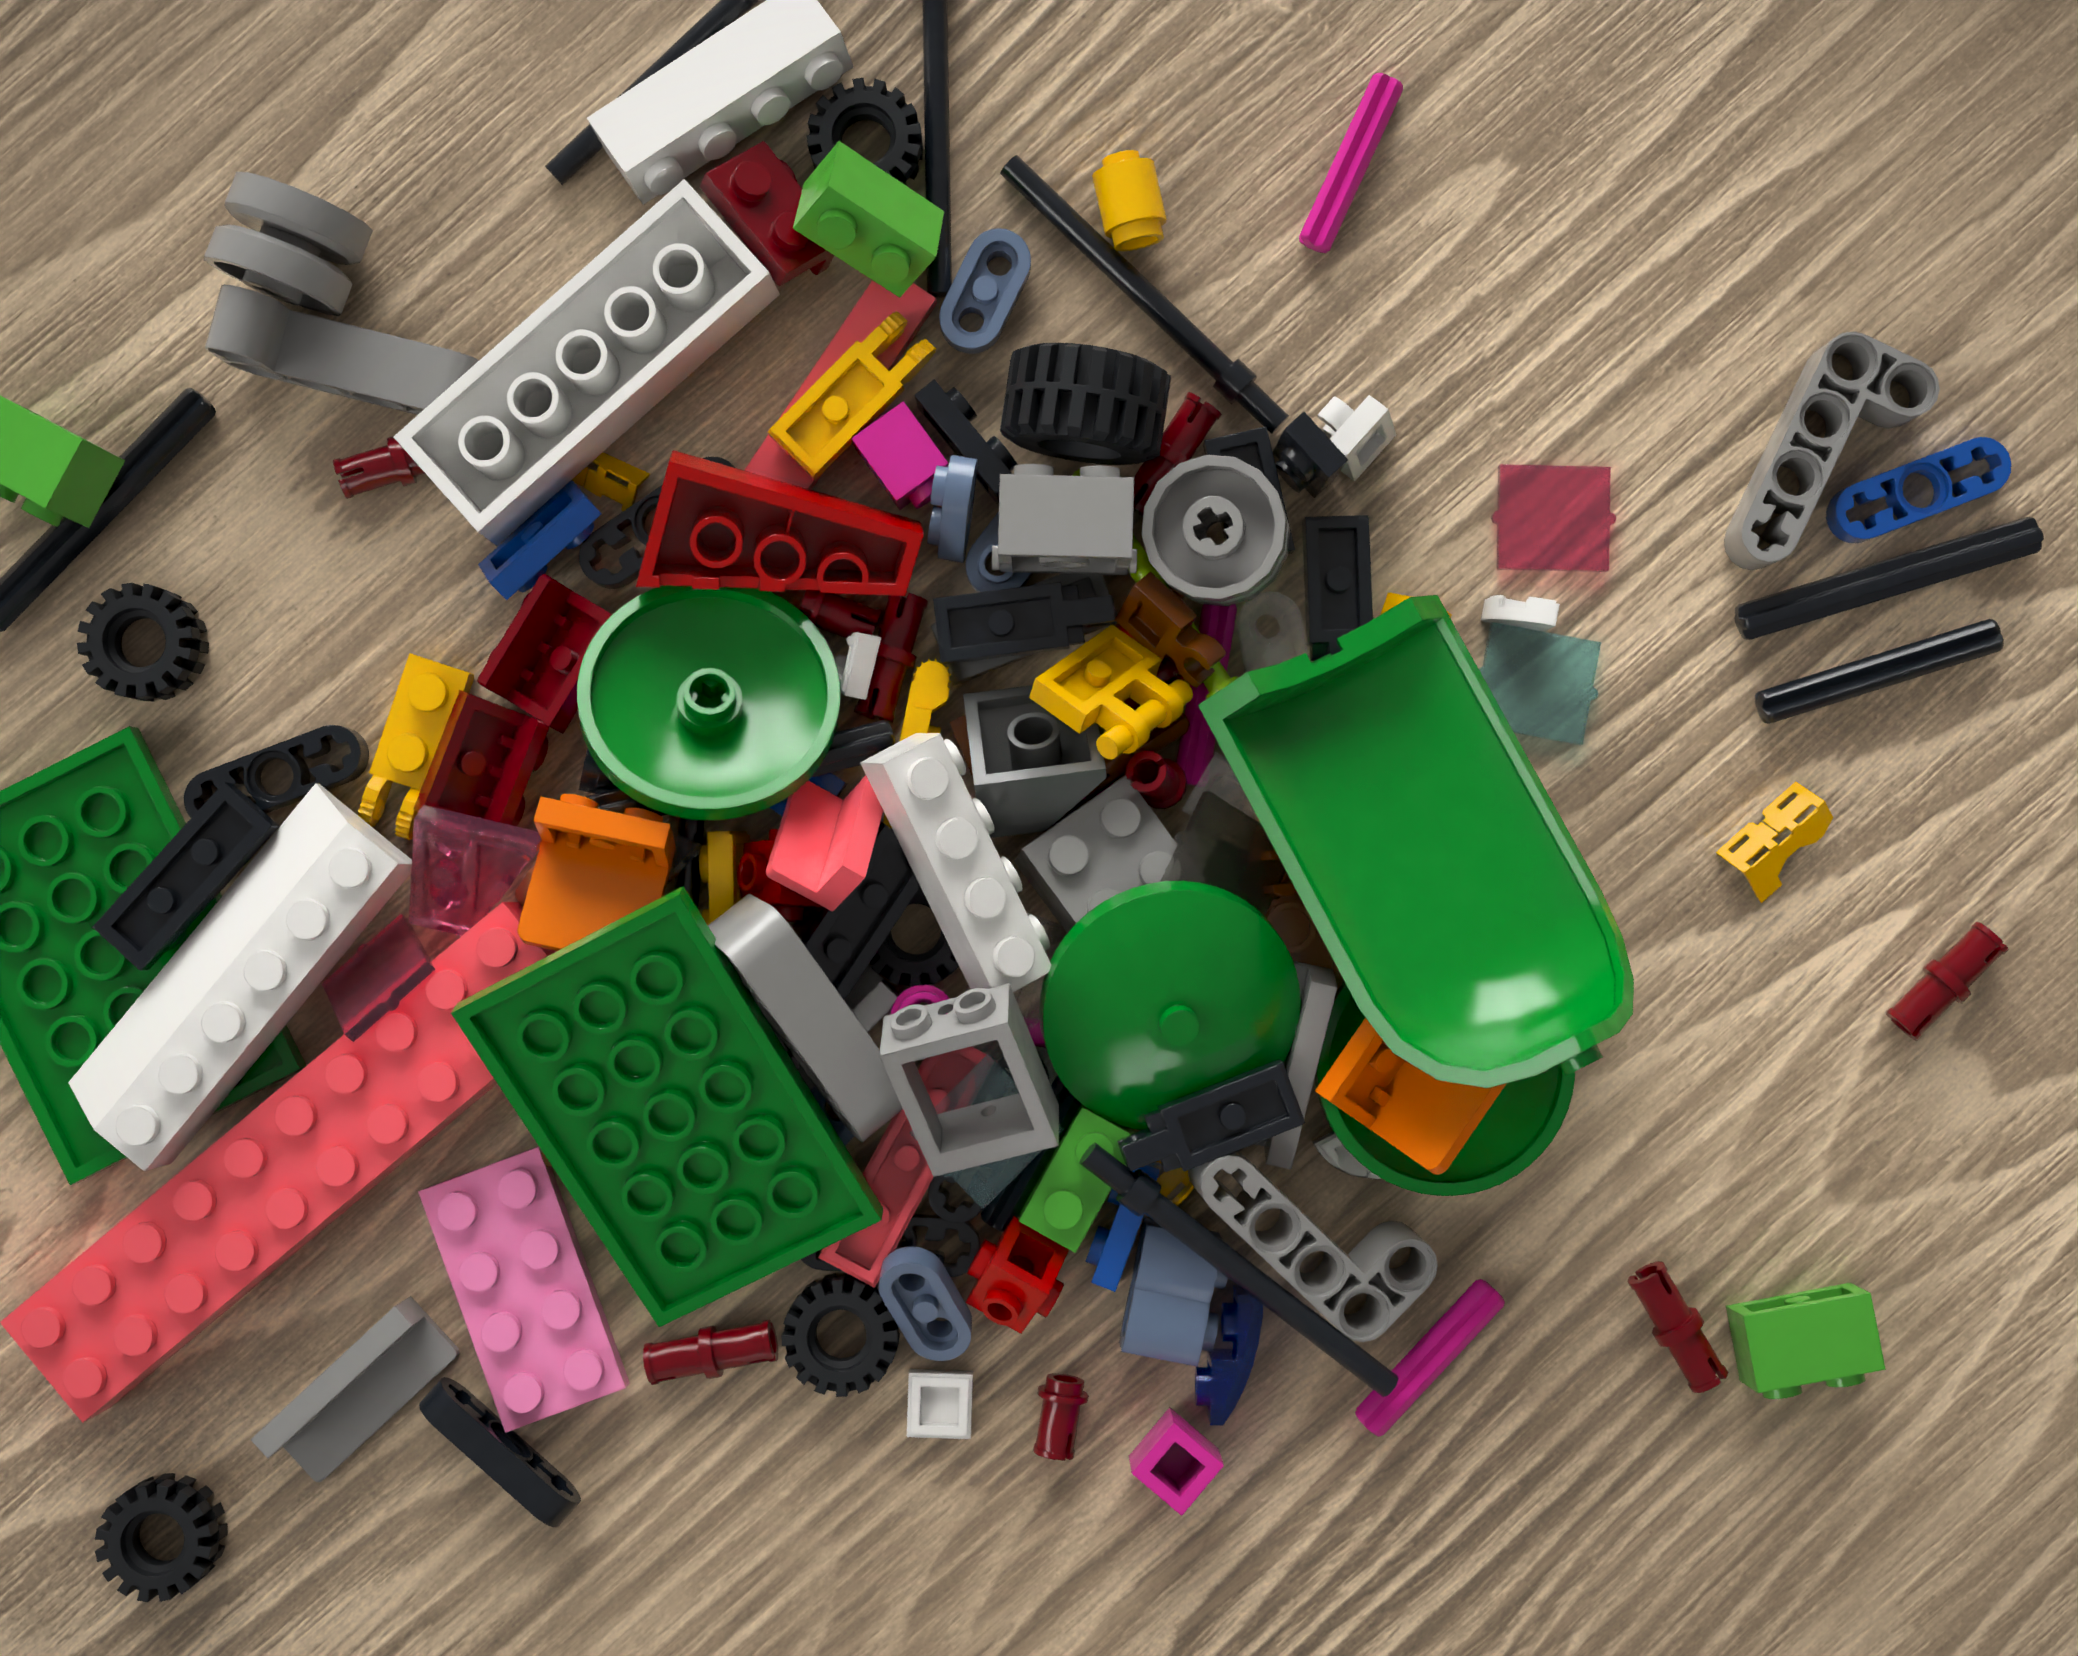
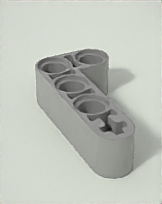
(328, 355)
(1815, 457)
(808, 1014)
(1339, 1274)

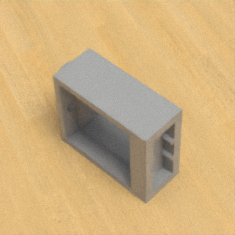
(983, 1130)

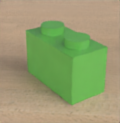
(869, 219)
(52, 467)
(1068, 1193)
(1805, 1340)

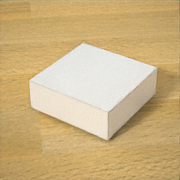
(939, 1403)

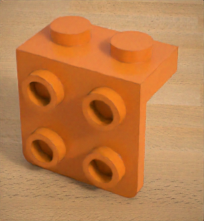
(592, 869)
(1402, 1103)

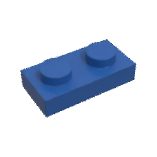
(523, 555)
(1112, 1247)

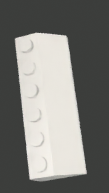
(588, 363)
(238, 979)

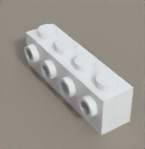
(720, 93)
(957, 862)

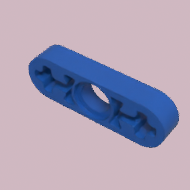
(1929, 466)

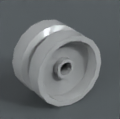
(288, 243)
(1208, 493)

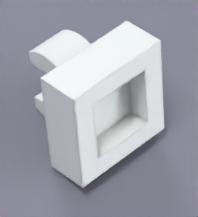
(1358, 433)

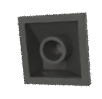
(1027, 760)

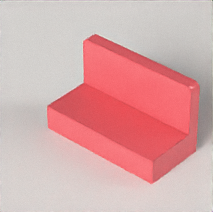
(825, 842)

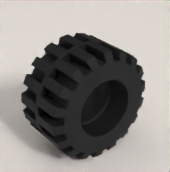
(1085, 403)

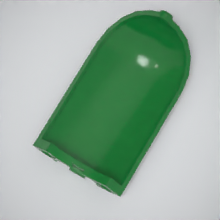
(1429, 851)

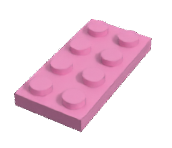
(524, 1289)

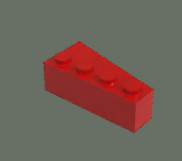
(762, 533)

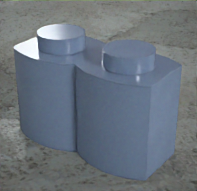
(1169, 1300)

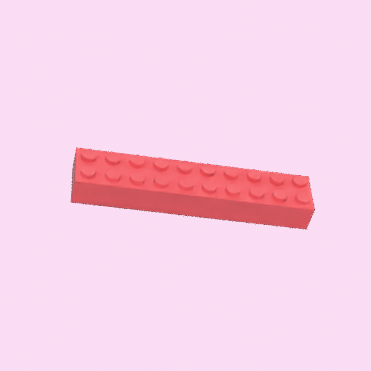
(267, 1183)

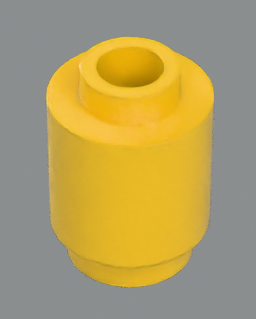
(1130, 200)

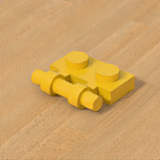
(1098, 679)

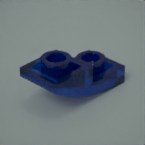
(1228, 1370)

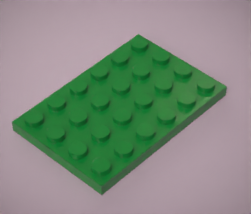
(66, 855)
(669, 1108)

